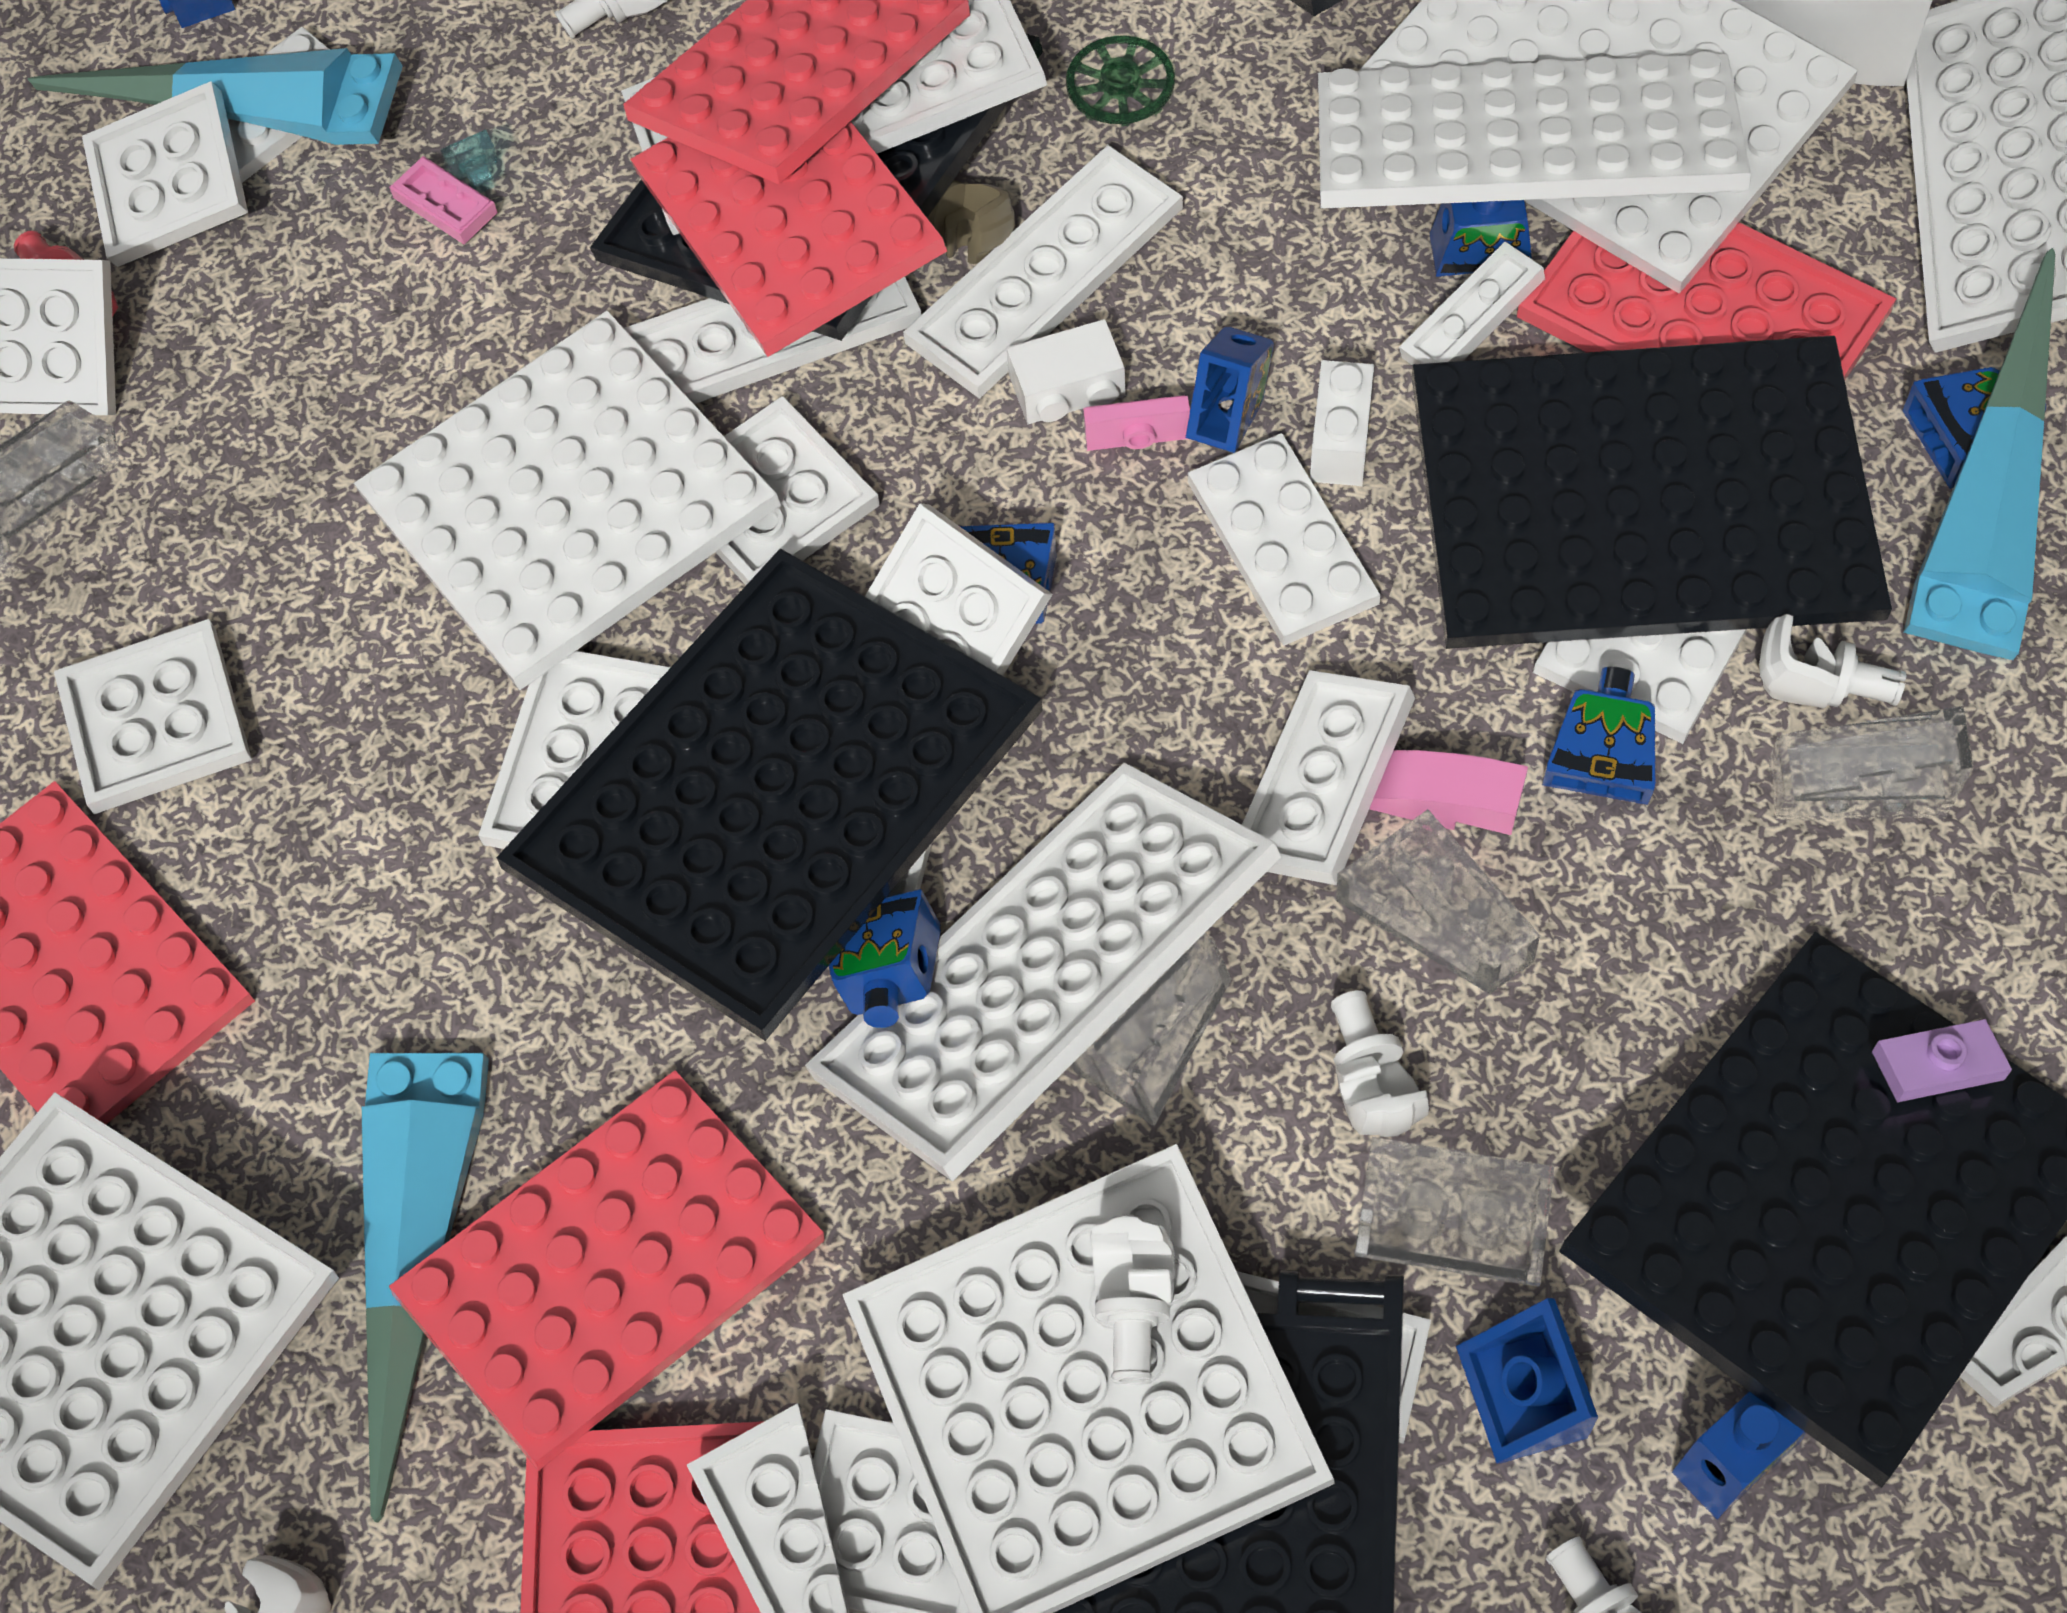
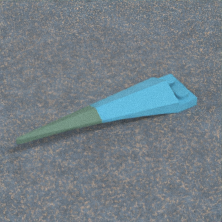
(307, 94)
(1983, 551)
(416, 1155)

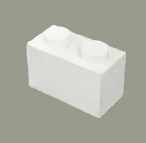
(1066, 372)
(1341, 423)

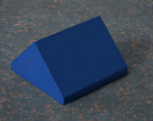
(1528, 1384)

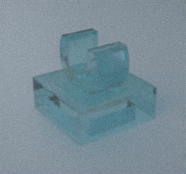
(471, 160)

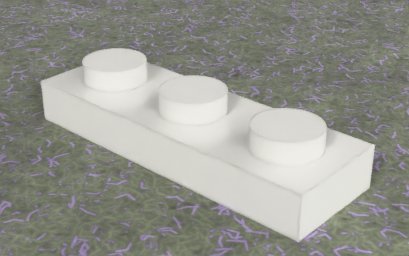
(1474, 308)

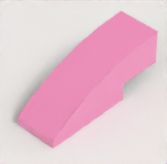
(1452, 788)

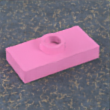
(443, 200)
(1136, 423)

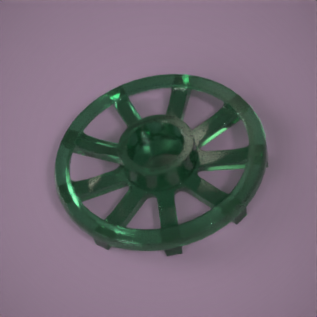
(1120, 80)

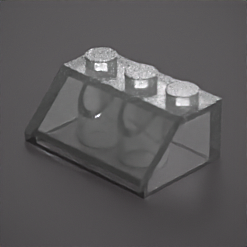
(1455, 1211)

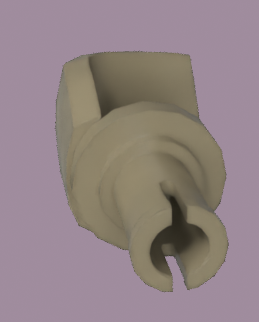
(973, 217)

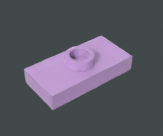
(1941, 1060)

